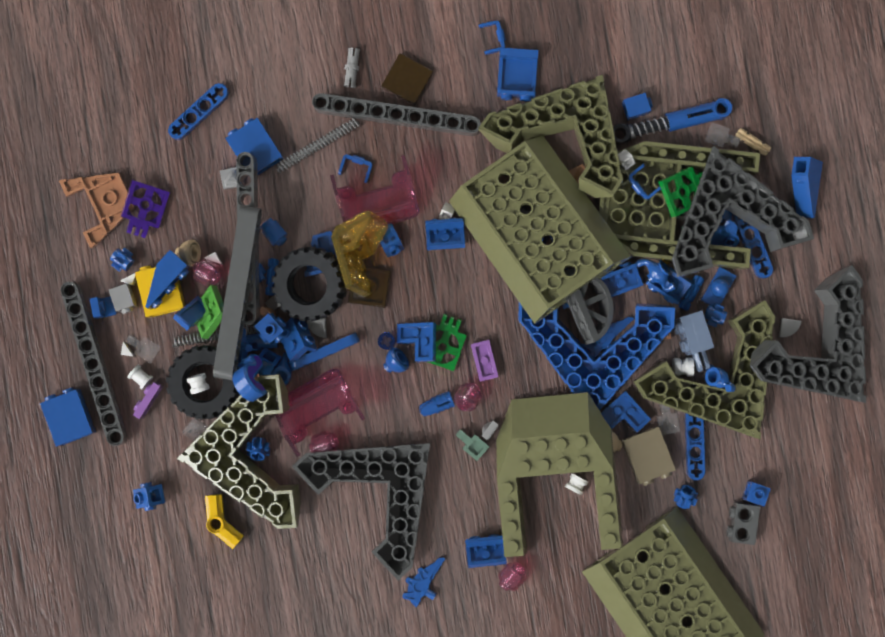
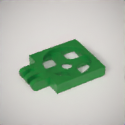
(670, 197)
(449, 329)

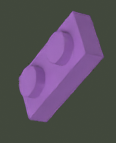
(484, 360)
(142, 407)

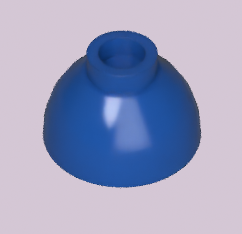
(396, 361)

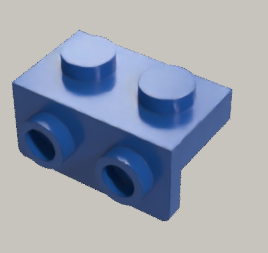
(445, 234)
(623, 279)
(675, 296)
(297, 339)
(485, 551)

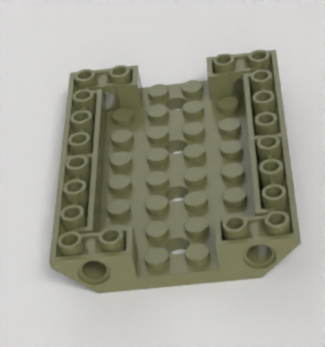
(516, 239)
(695, 583)

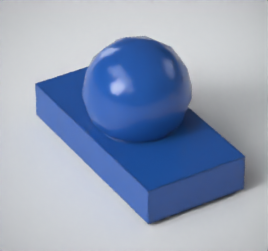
(718, 287)
(191, 313)

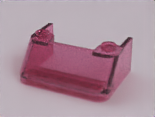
(390, 203)
(314, 402)

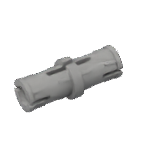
(351, 67)

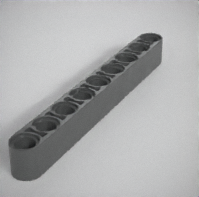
(388, 109)
(243, 191)
(237, 292)
(87, 356)

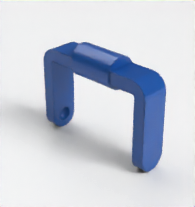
(500, 34)
(359, 160)
(637, 187)

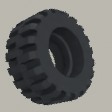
(286, 292)
(179, 389)

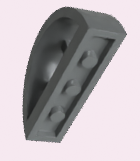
(583, 315)

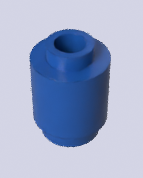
(274, 232)

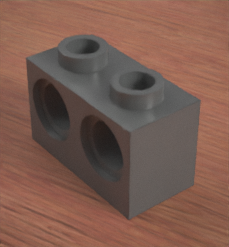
(749, 523)

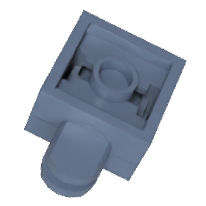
(694, 338)

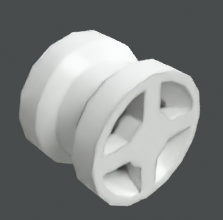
(198, 383)
(576, 484)

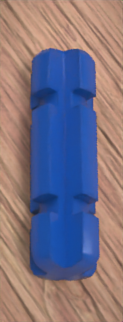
(270, 272)
(691, 293)

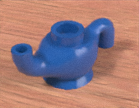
(658, 273)
(283, 369)
(719, 378)

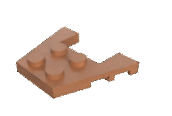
(107, 197)

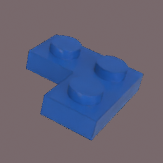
(423, 336)
(625, 408)

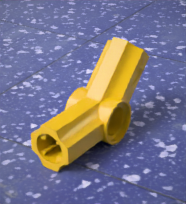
(215, 510)

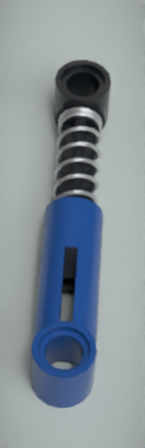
(675, 120)

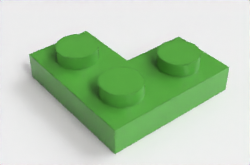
(213, 315)

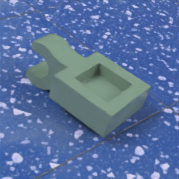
(473, 446)

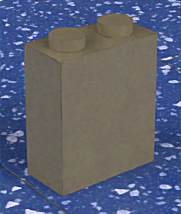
(648, 456)

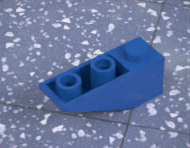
(806, 183)
(166, 274)

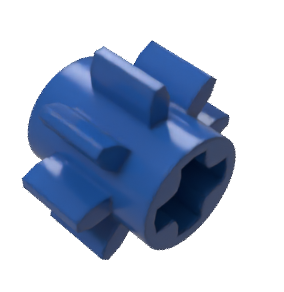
(122, 259)
(715, 315)
(258, 449)
(685, 497)

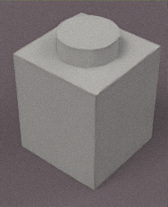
(123, 298)

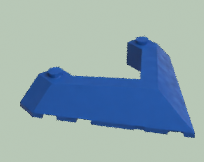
(614, 366)

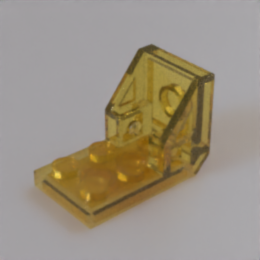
(364, 230)

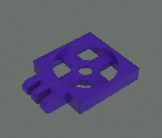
(139, 222)

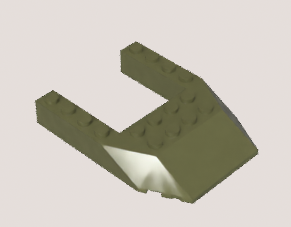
(646, 225)
(555, 438)

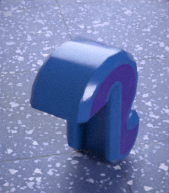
(244, 378)

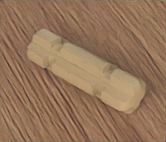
(753, 142)

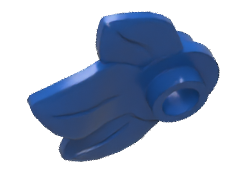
(725, 233)

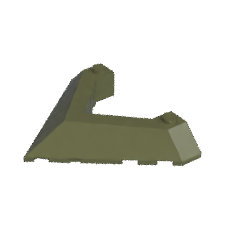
(577, 108)
(734, 410)
(218, 456)

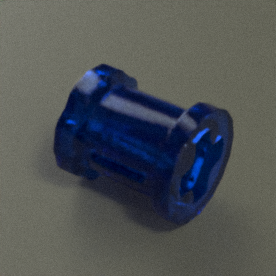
(388, 335)

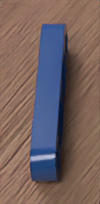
(196, 109)
(755, 242)
(324, 351)
(697, 442)

